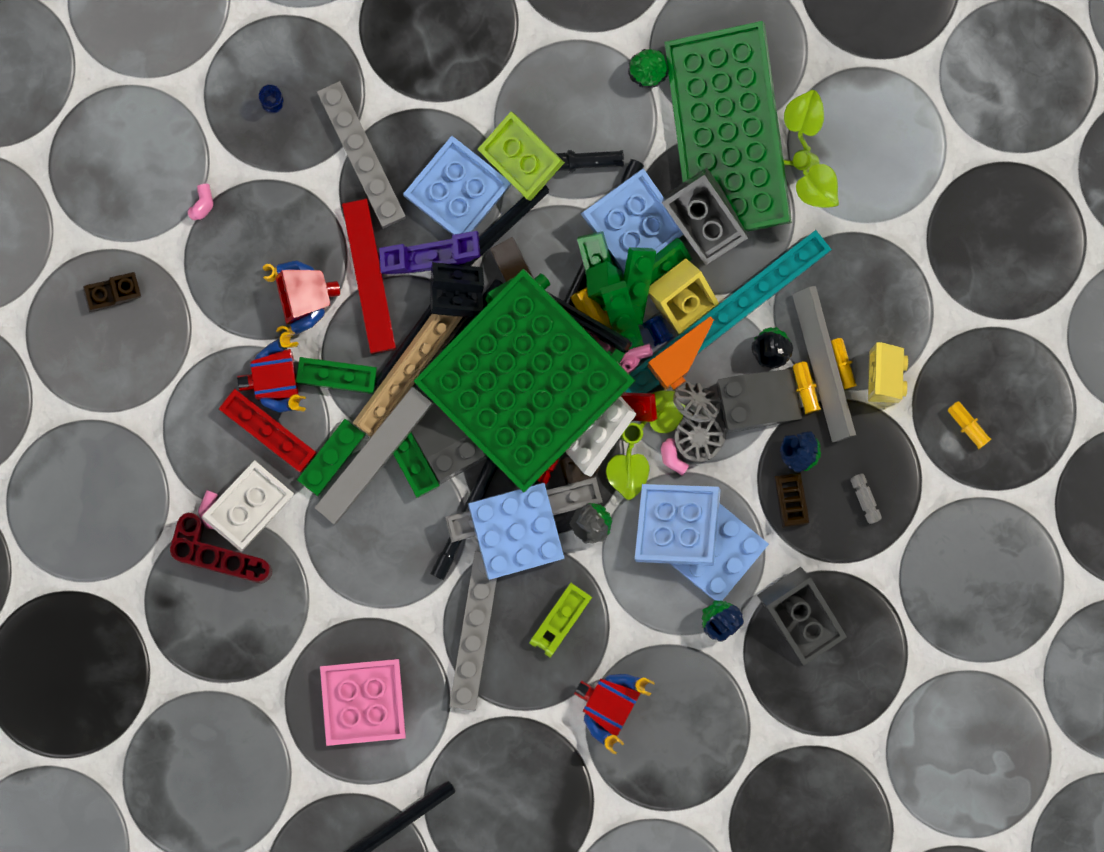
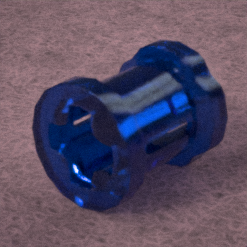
(274, 92)
(658, 330)

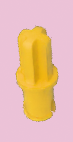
(843, 363)
(806, 387)
(968, 424)

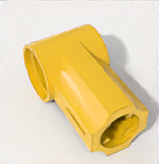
(590, 307)

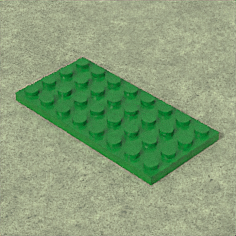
(730, 119)

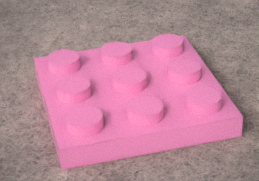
(362, 702)

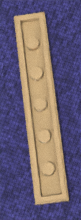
(405, 371)

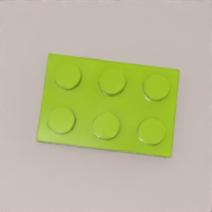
(520, 156)

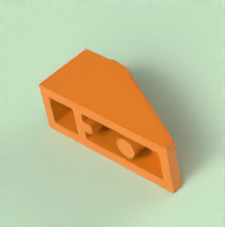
(675, 361)

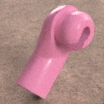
(203, 205)
(634, 356)
(670, 457)
(208, 500)

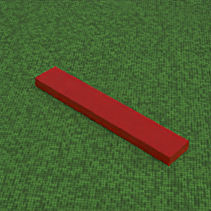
(369, 276)

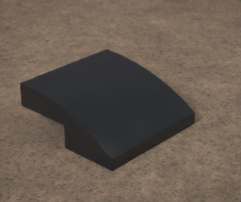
(456, 290)

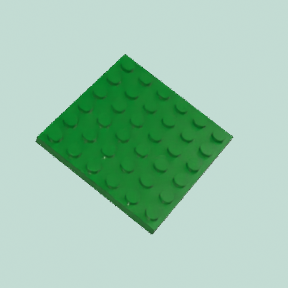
(524, 380)

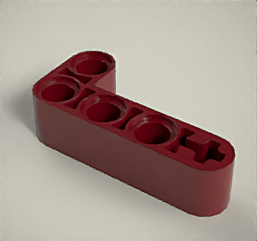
(222, 555)

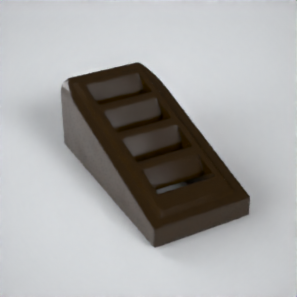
(794, 521)

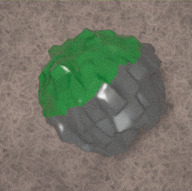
(591, 523)

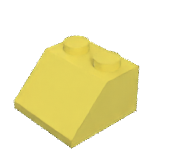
(683, 296)
(886, 373)

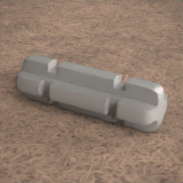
(866, 498)

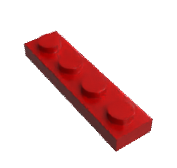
(267, 430)

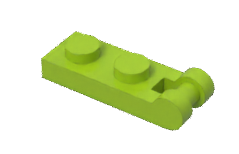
(561, 619)

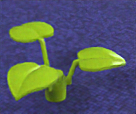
(820, 181)
(630, 471)

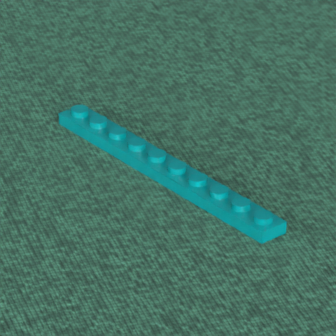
(745, 300)

